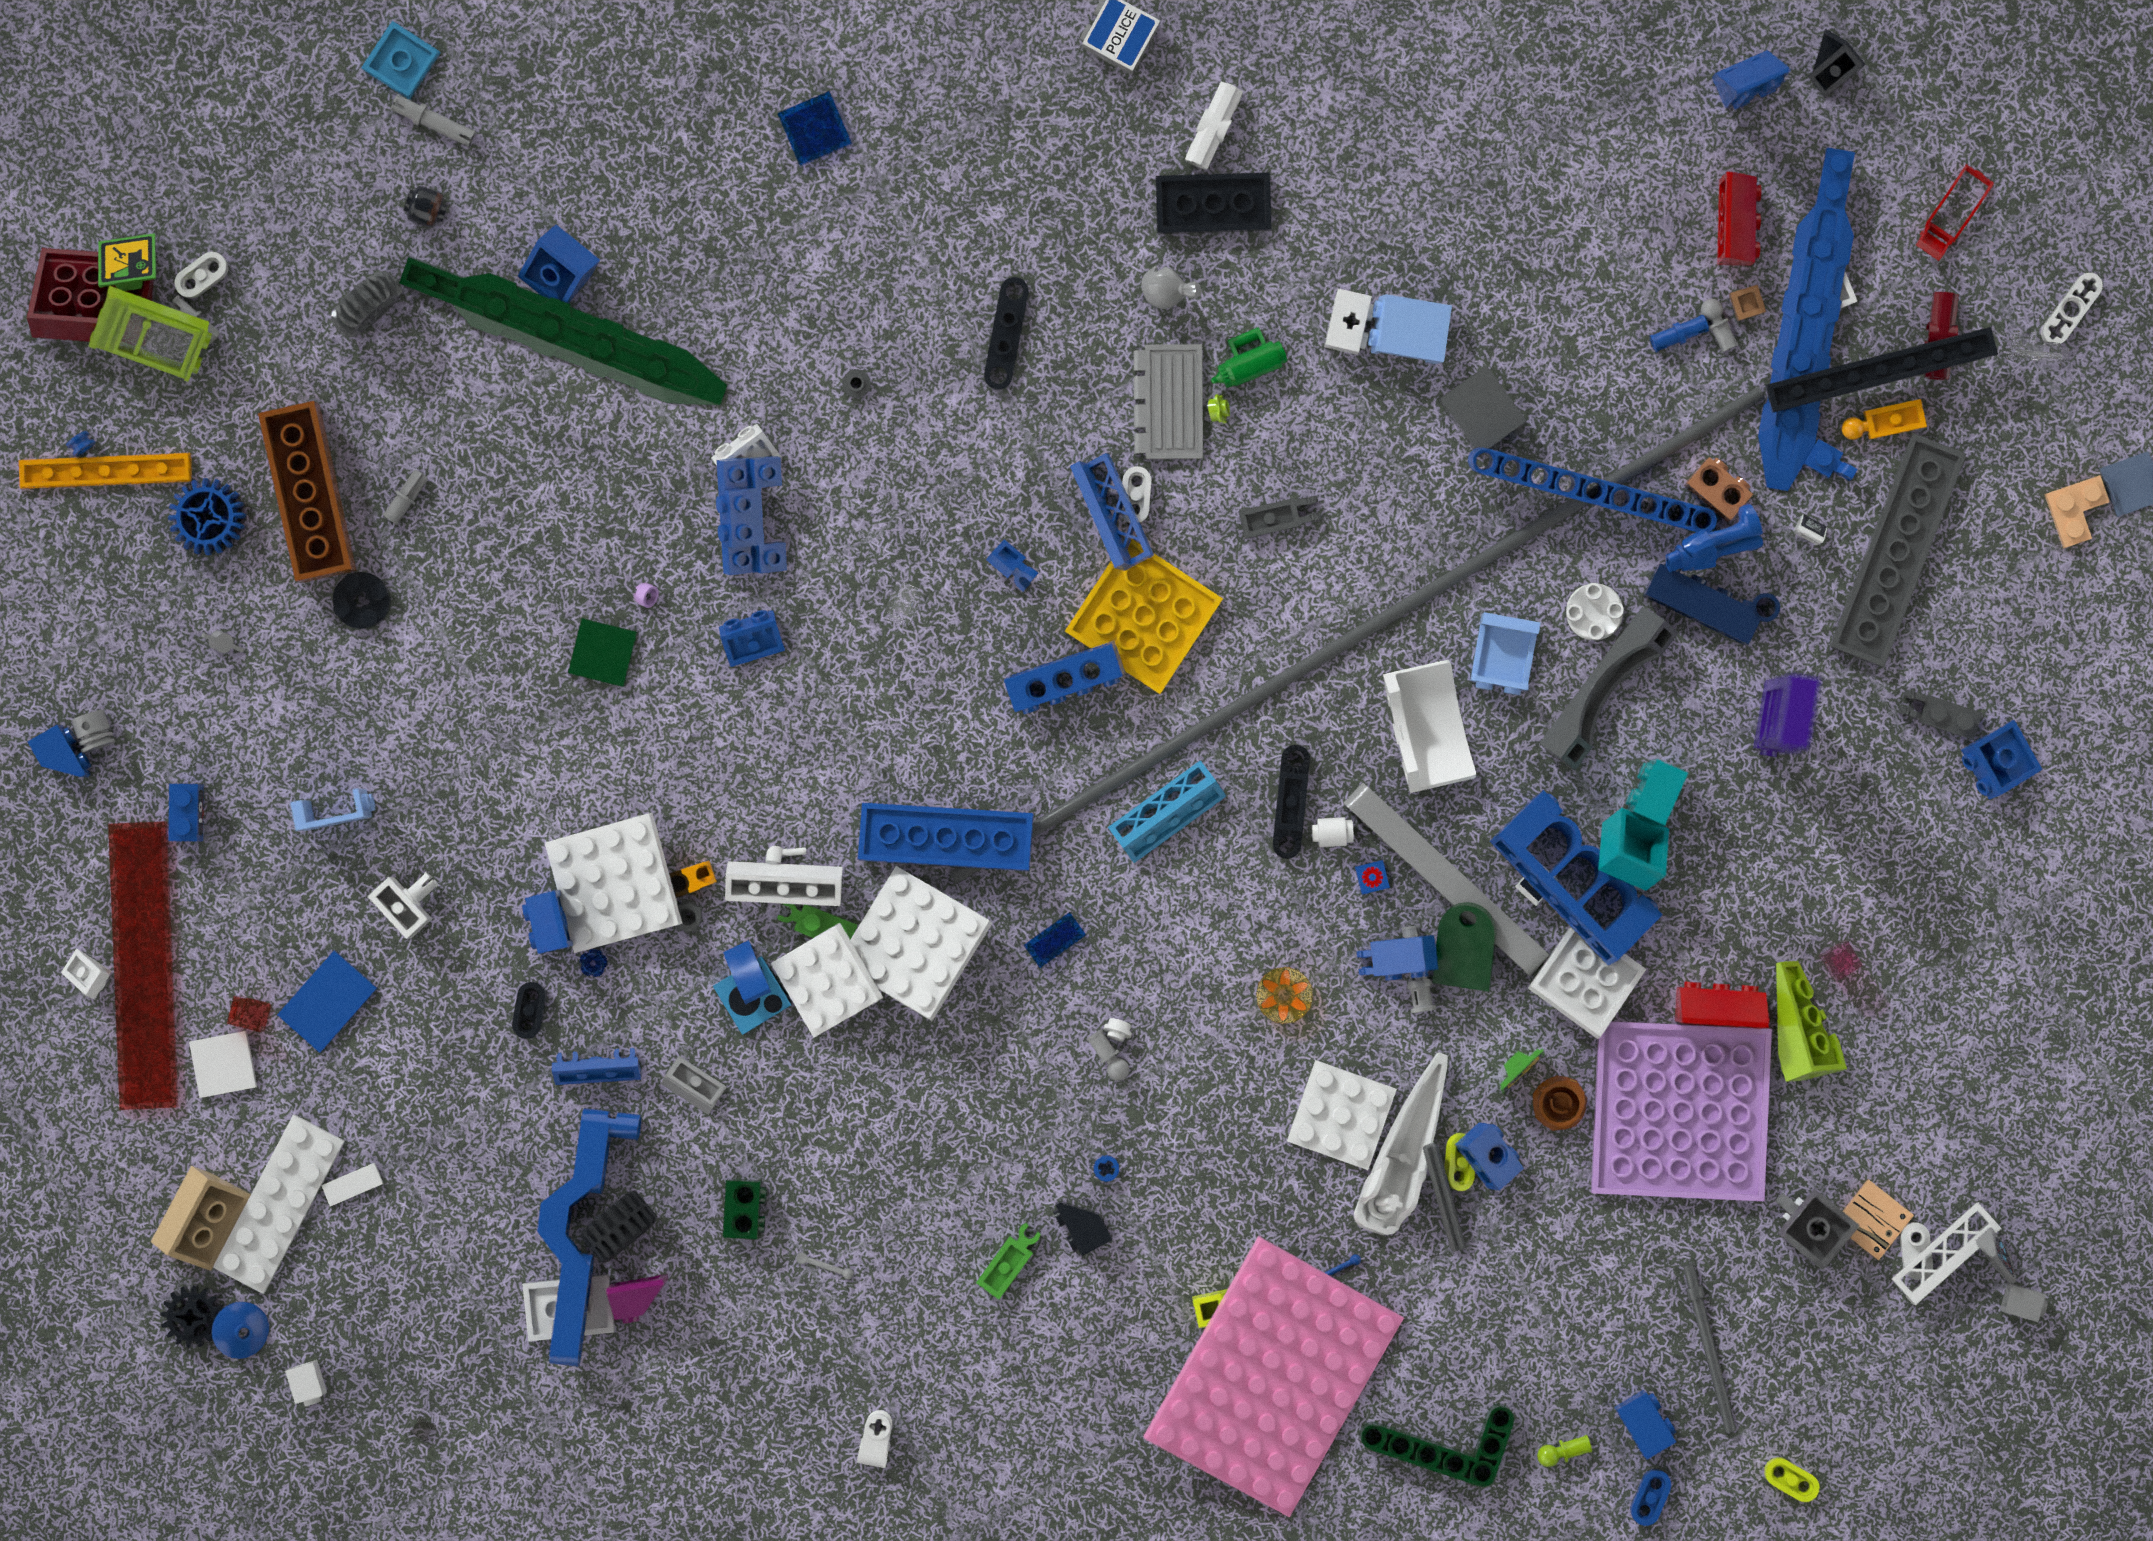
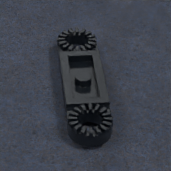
(1006, 333)
(1291, 801)

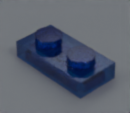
(1054, 940)

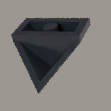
(1834, 64)

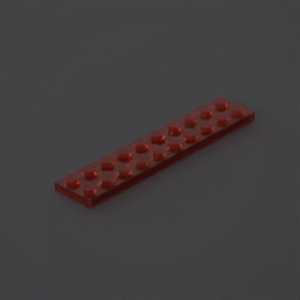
(143, 965)

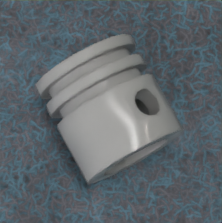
(93, 731)

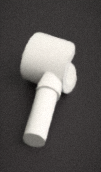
(775, 853)

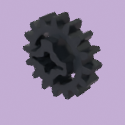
(193, 1303)

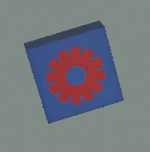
(1372, 877)

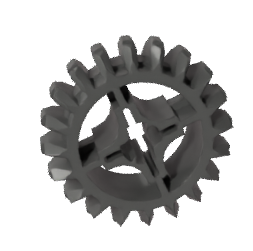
(366, 304)

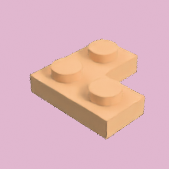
(2068, 507)

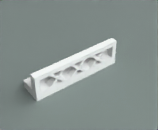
(1951, 1263)

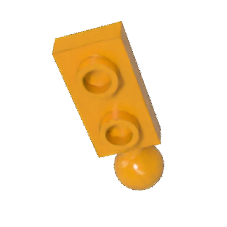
(1886, 421)

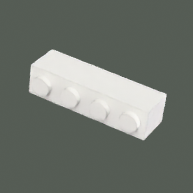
(783, 883)

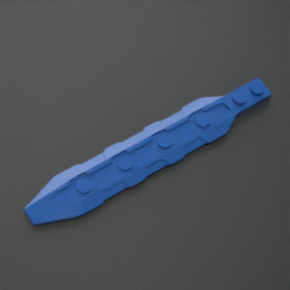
(1808, 320)

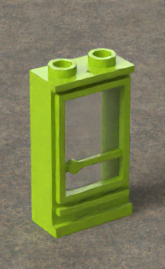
(150, 334)

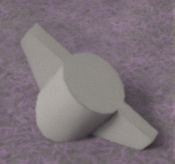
(221, 642)

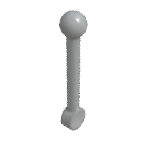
(803, 1258)

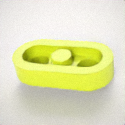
(1456, 1162)
(1791, 1479)

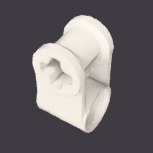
(875, 1444)

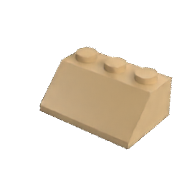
(200, 1218)

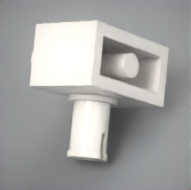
(403, 904)

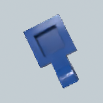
(1826, 459)
(1010, 561)

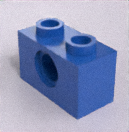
(1476, 1148)

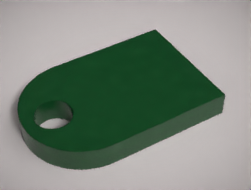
(1465, 949)

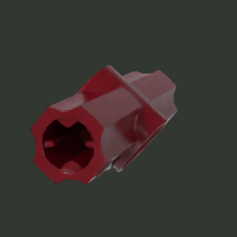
(1942, 325)

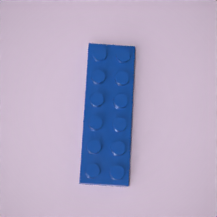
(945, 836)

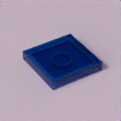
(814, 128)

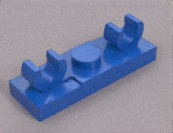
(596, 1069)

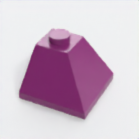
(634, 1297)

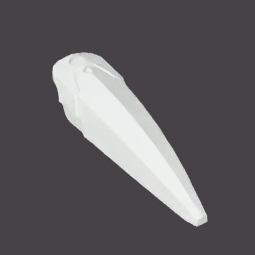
(1401, 1166)

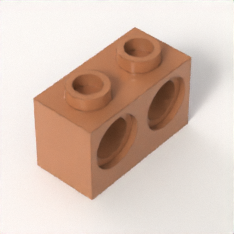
(1714, 495)

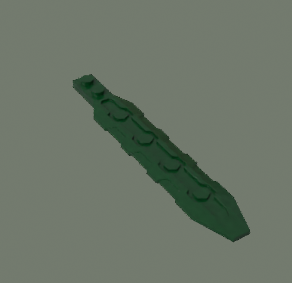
(570, 334)

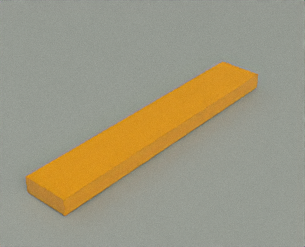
(105, 470)

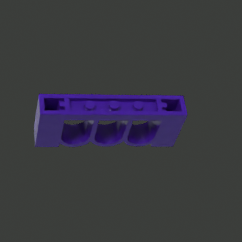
(1786, 714)

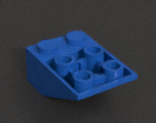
(1750, 77)

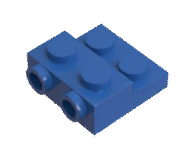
(2000, 760)

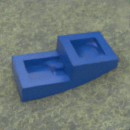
(747, 972)

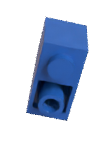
(56, 751)

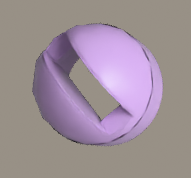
(640, 595)

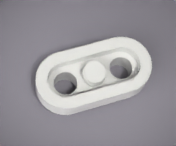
(201, 274)
(1137, 495)
(1912, 1249)

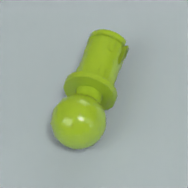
(1549, 1455)

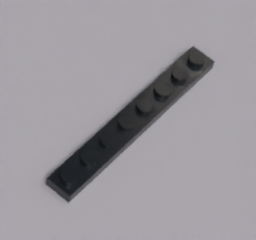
(1881, 369)

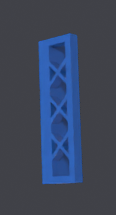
(1102, 516)

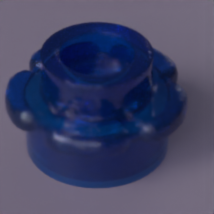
(585, 961)

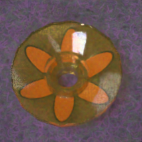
(1295, 1006)

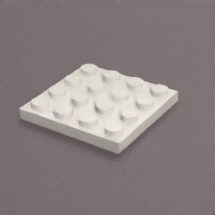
(613, 882)
(917, 942)

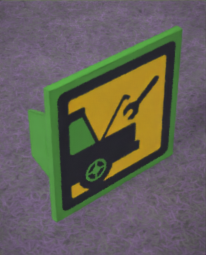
(127, 261)
(1518, 1066)

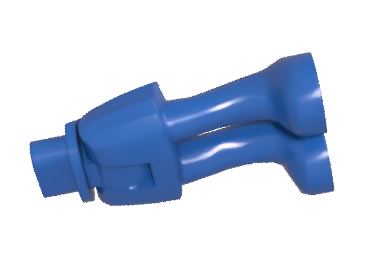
(1703, 547)

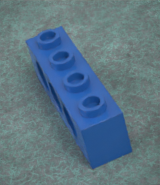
(1020, 684)

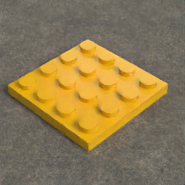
(1149, 614)

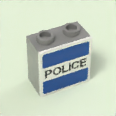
(1119, 34)

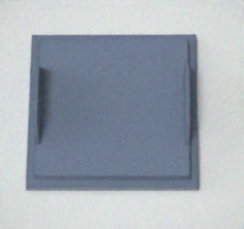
(2130, 483)

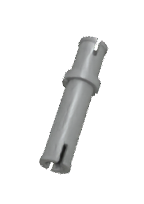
(422, 115)

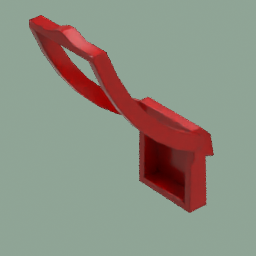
(1931, 244)

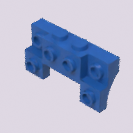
(742, 515)

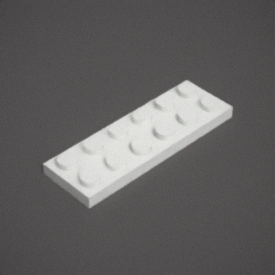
(278, 1204)

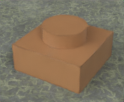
(1747, 302)

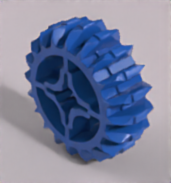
(204, 529)

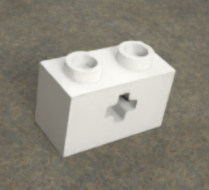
(1338, 335)

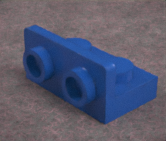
(751, 637)

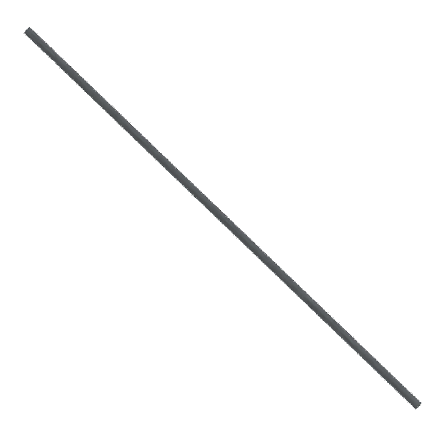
(1380, 621)

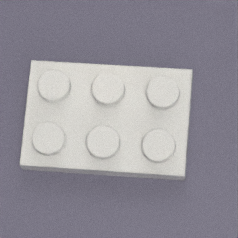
(541, 1303)

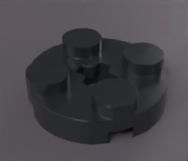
(353, 585)

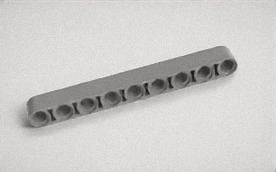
(1443, 875)

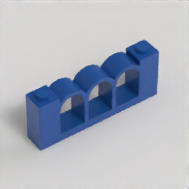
(1637, 912)

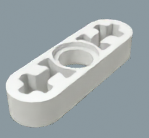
(2078, 287)

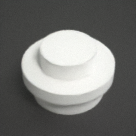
(1117, 1029)

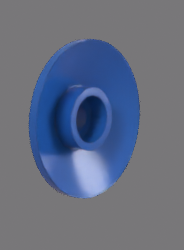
(229, 1323)

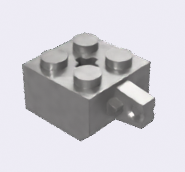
(1798, 1228)

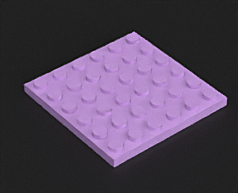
(1681, 1111)

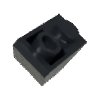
(1084, 1225)

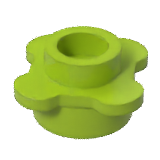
(1218, 409)

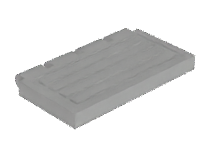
(1172, 401)

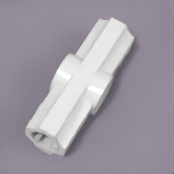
(1214, 125)

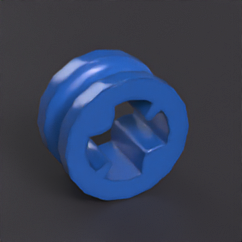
(80, 443)
(1103, 1159)

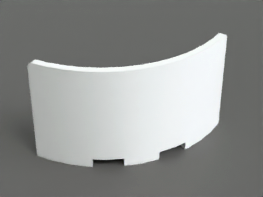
(1429, 726)

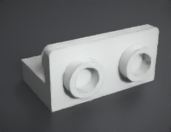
(749, 444)

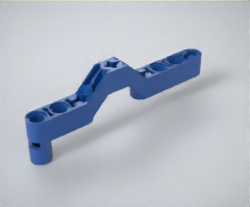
(555, 1222)

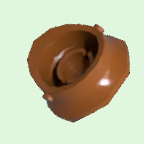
(1556, 1109)

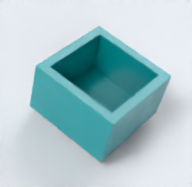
(1656, 791)
(1633, 849)

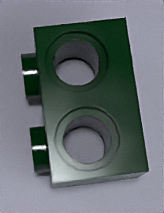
(735, 1207)

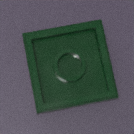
(602, 652)

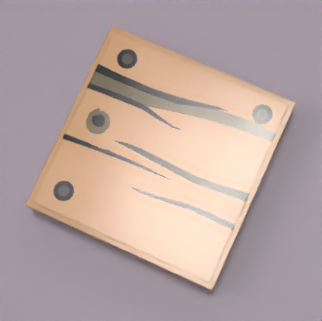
(1879, 1219)

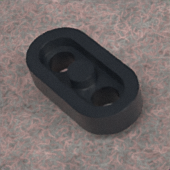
(530, 1010)

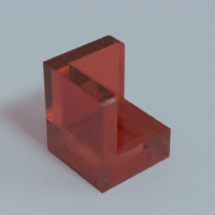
(249, 1013)

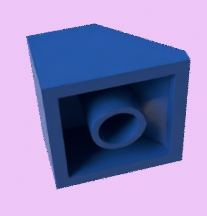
(558, 265)
(547, 922)

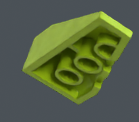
(1802, 1039)

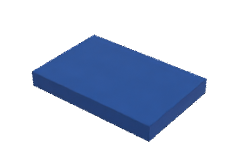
(327, 1001)

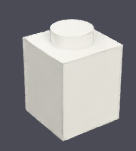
(306, 1383)

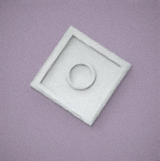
(223, 1064)

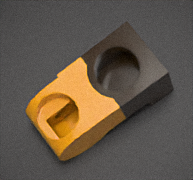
(692, 878)

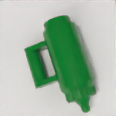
(1251, 363)

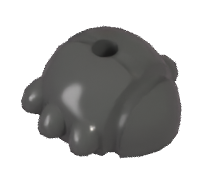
(689, 923)

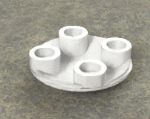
(1594, 611)

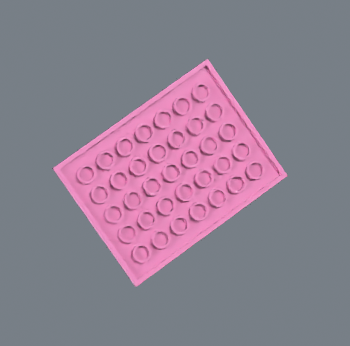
(1273, 1377)

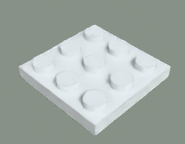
(826, 980)
(1584, 985)
(1341, 1115)

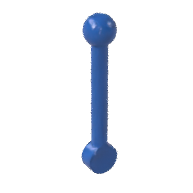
(1354, 1260)

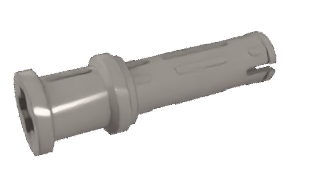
(1418, 986)

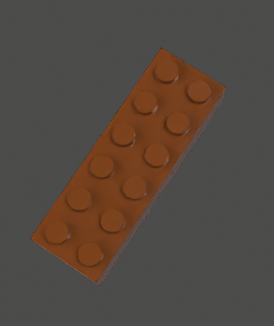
(307, 492)

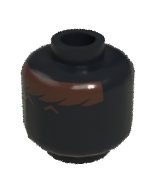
(425, 206)

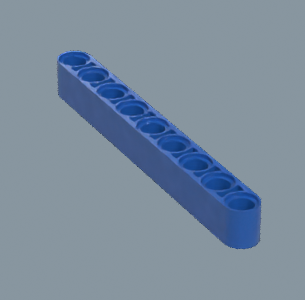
(1605, 493)

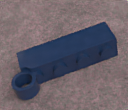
(1708, 606)

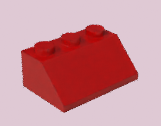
(1738, 219)
(1721, 1005)

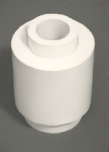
(1333, 832)

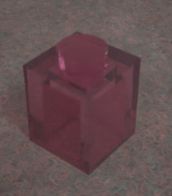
(1840, 960)

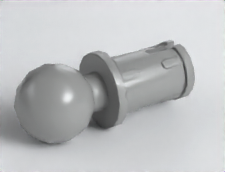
(1712, 311)
(1117, 1068)

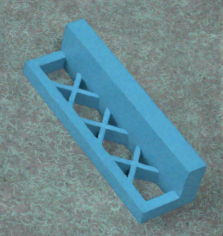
(1170, 815)

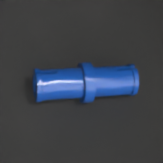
(1679, 333)

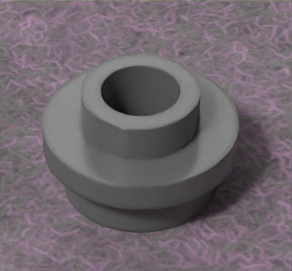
(856, 392)

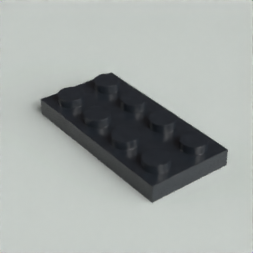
(1213, 203)

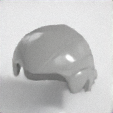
(1166, 288)

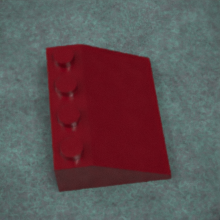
(68, 296)

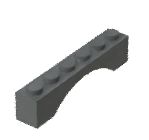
(1640, 642)

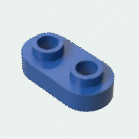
(1649, 1496)

